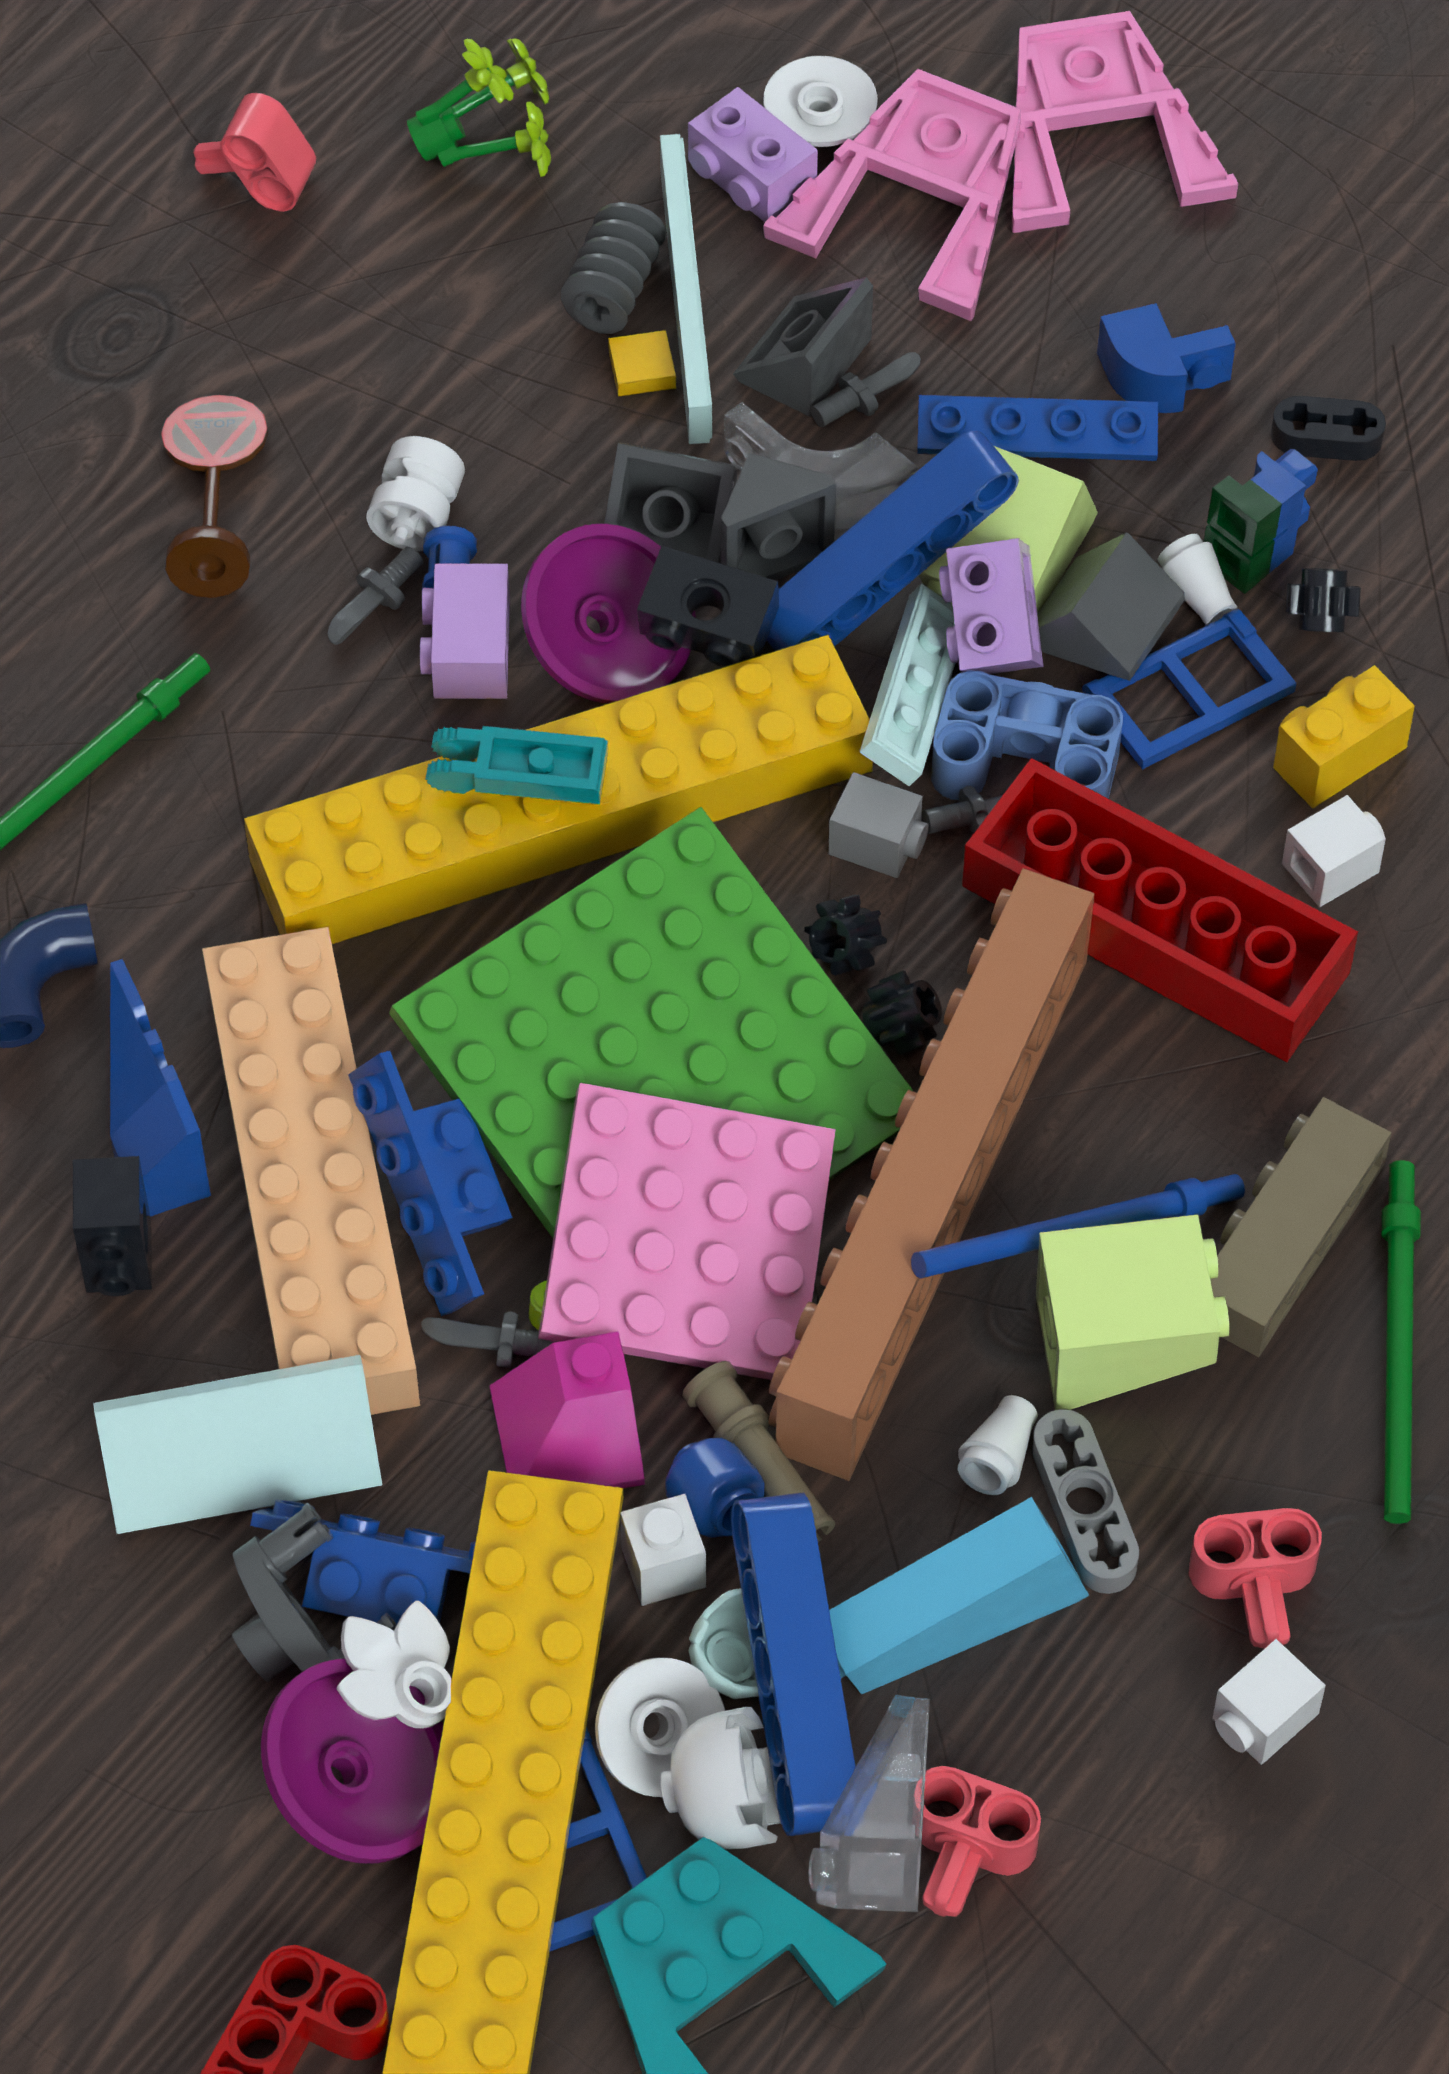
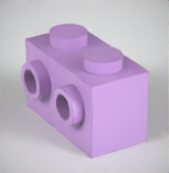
(750, 154)
(992, 607)
(468, 631)

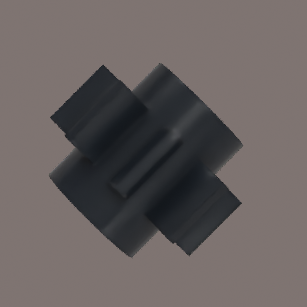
(1323, 599)
(845, 934)
(902, 1012)

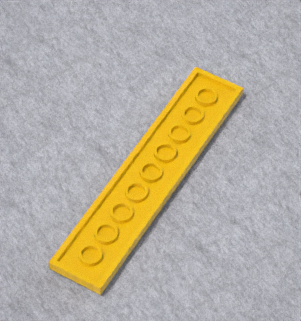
(505, 1779)

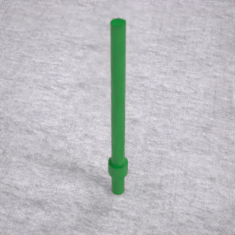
(154, 703)
(1401, 1229)

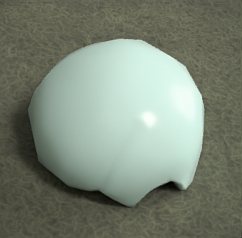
(723, 1647)

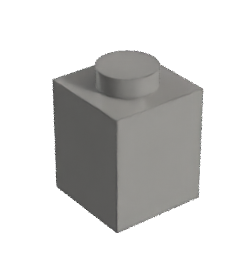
(877, 825)

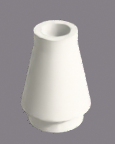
(1197, 572)
(997, 1449)

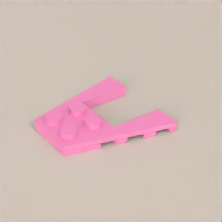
(1095, 75)
(936, 142)

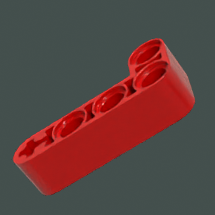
(301, 2019)

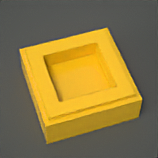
(642, 363)

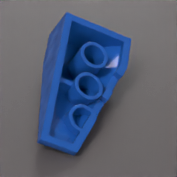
(149, 1104)

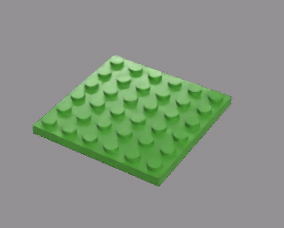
(653, 984)

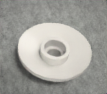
(822, 99)
(658, 1686)

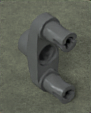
(282, 1628)

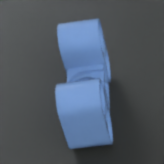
(1025, 723)

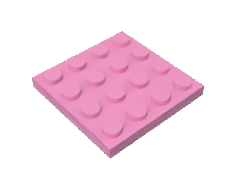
(686, 1230)

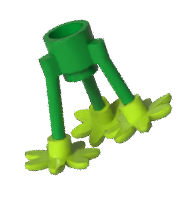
(438, 125)

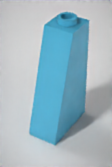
(955, 1598)

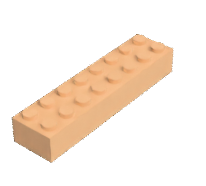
(309, 1161)

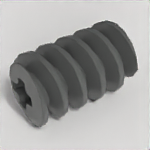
(612, 266)

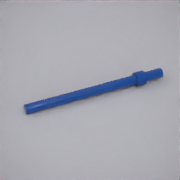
(1177, 1200)

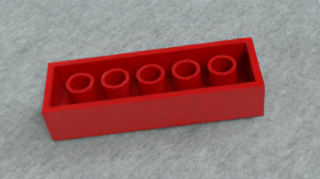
(1168, 909)

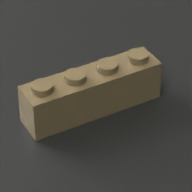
(1295, 1218)

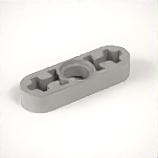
(1079, 1528)

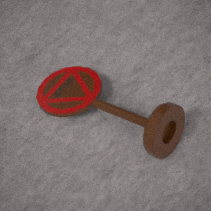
(211, 437)

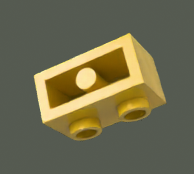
(1343, 735)

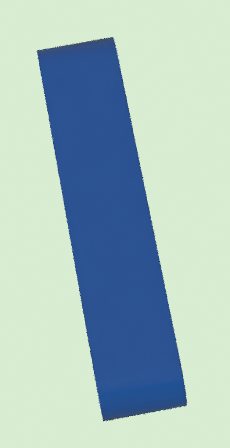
(894, 543)
(793, 1657)

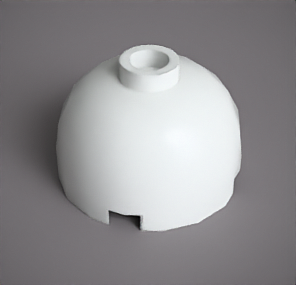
(723, 1781)

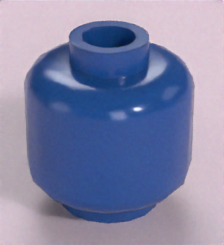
(713, 1478)

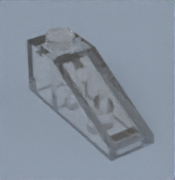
(875, 1829)

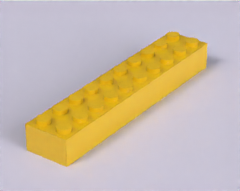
(706, 742)

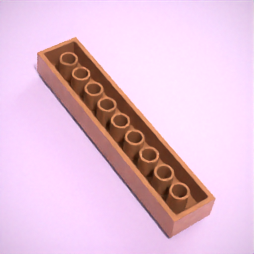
(930, 1174)

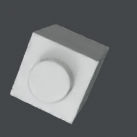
(1334, 850)
(663, 1549)
(1267, 1702)

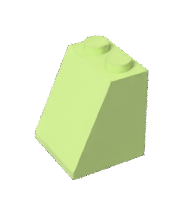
(1045, 512)
(1126, 1306)

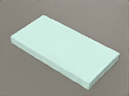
(238, 1444)

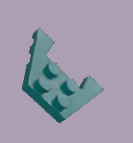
(701, 1934)

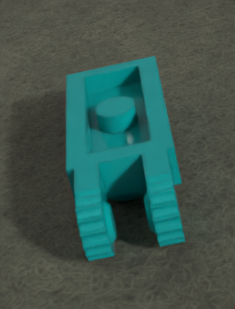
(519, 763)

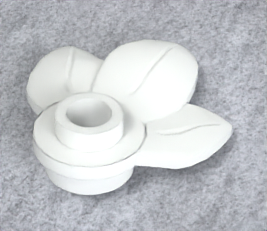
(393, 1660)

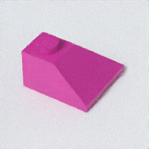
(571, 1414)

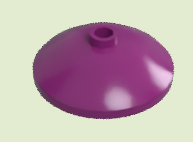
(602, 576)
(383, 1765)

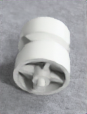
(415, 491)

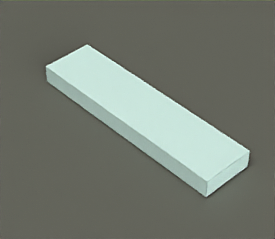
(912, 688)

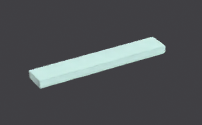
(686, 289)

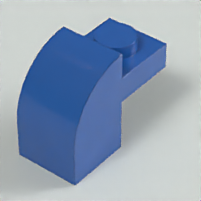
(1152, 366)

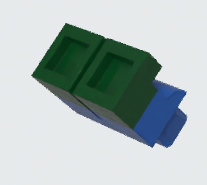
(1258, 522)

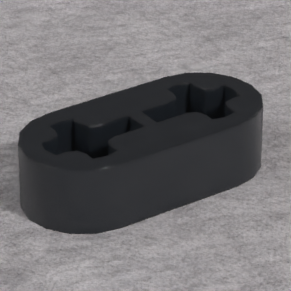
(1328, 427)

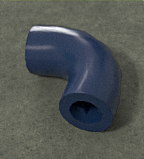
(30, 957)

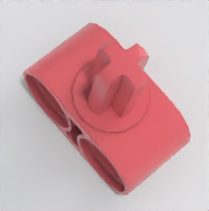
(263, 151)
(1259, 1571)
(967, 1837)

